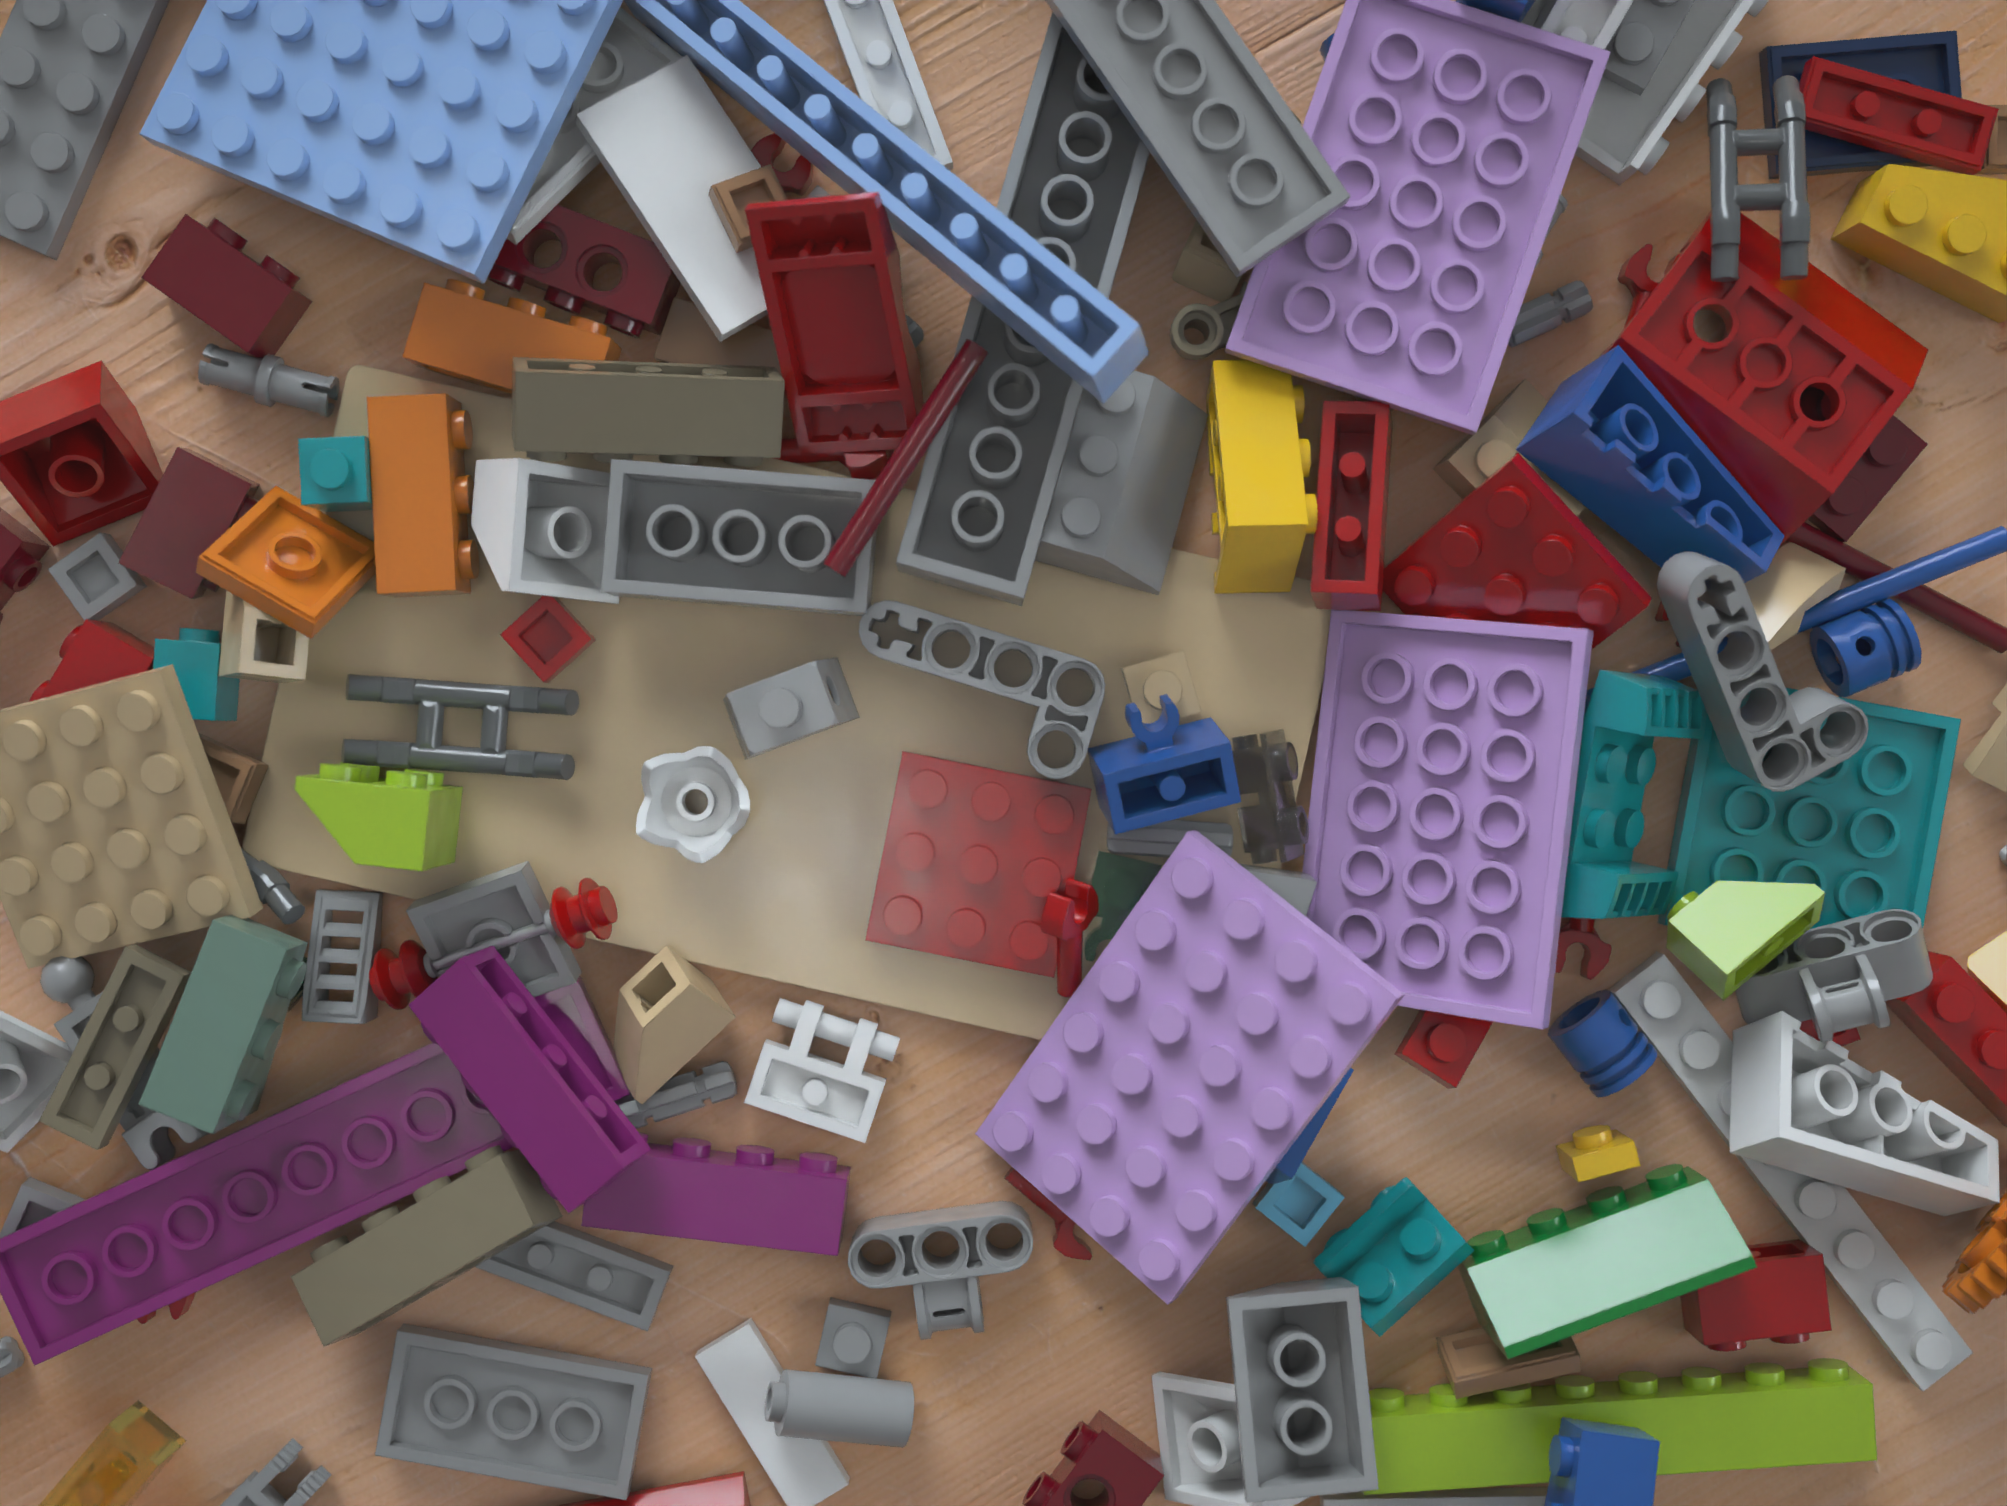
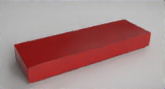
(1896, 116)

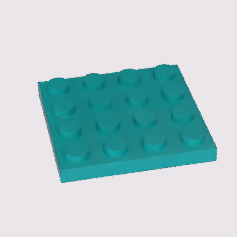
(1854, 830)

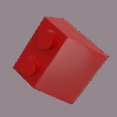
(76, 454)

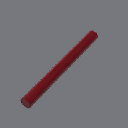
(905, 458)
(1920, 598)

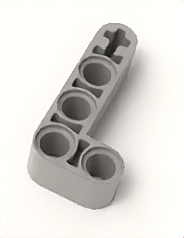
(1746, 665)
(979, 673)

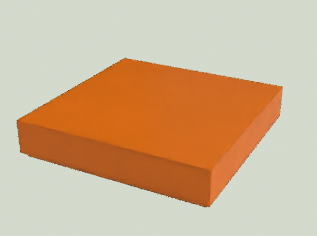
(290, 562)

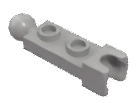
(145, 1129)

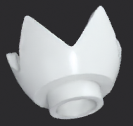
(664, 815)

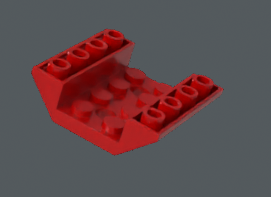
(1775, 344)

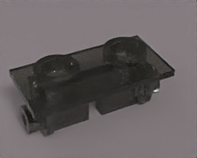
(1277, 819)

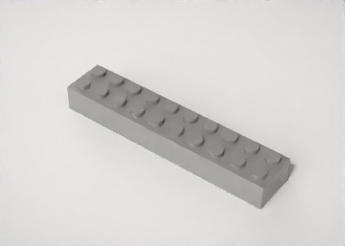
(1006, 438)

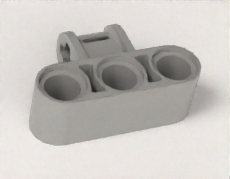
(1842, 973)
(947, 1286)

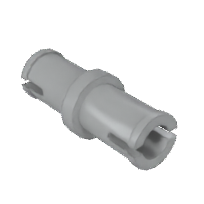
(268, 380)

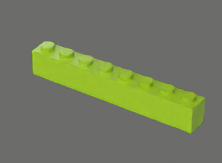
(1700, 1419)

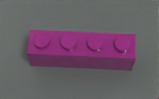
(528, 1077)
(728, 1197)

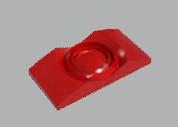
(838, 320)

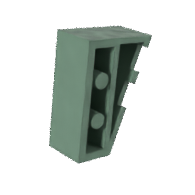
(226, 1025)

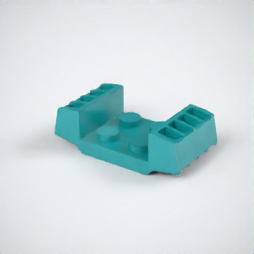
(1610, 789)

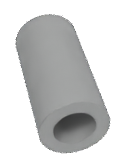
(841, 1408)

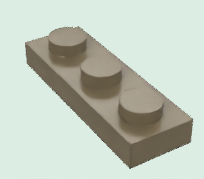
(115, 1046)

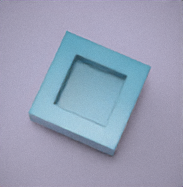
(1299, 1204)

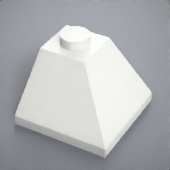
(542, 527)
(28, 1076)
(1201, 1442)

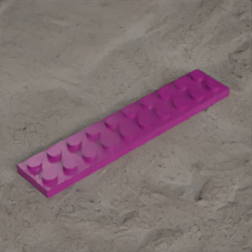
(262, 1190)

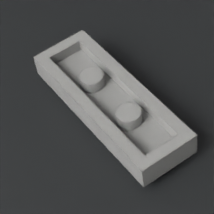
(586, 1273)

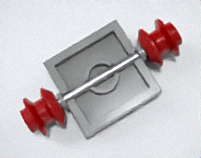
(498, 911)

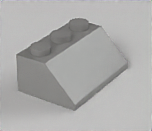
(1124, 484)
(1301, 1390)

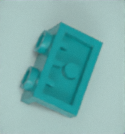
(1394, 1254)

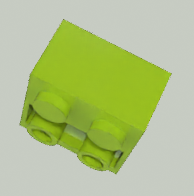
(386, 821)

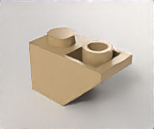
(260, 646)
(664, 1021)

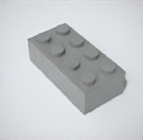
(733, 537)

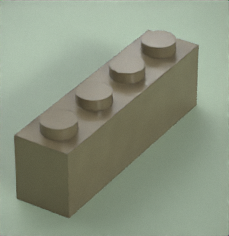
(646, 410)
(424, 1245)

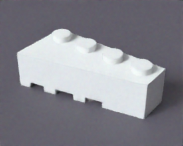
(1834, 1121)

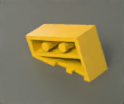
(1935, 231)
(1257, 476)

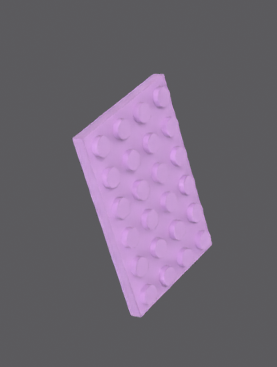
(1453, 165)
(1448, 805)
(1186, 1064)

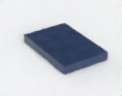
(1917, 59)

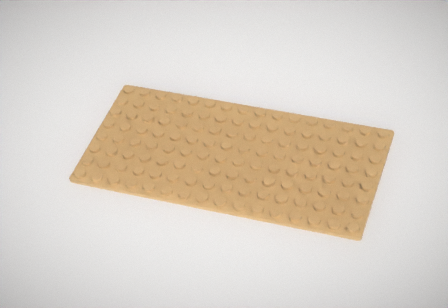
(803, 871)

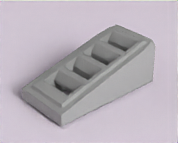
(318, 980)

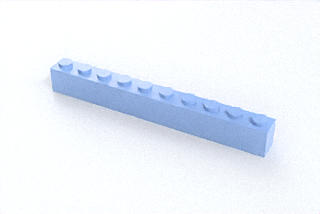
(921, 197)

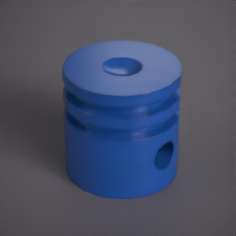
(1869, 646)
(1602, 1043)

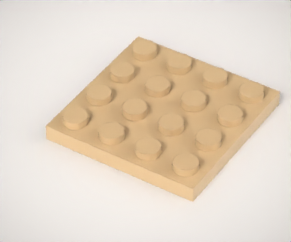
(113, 821)

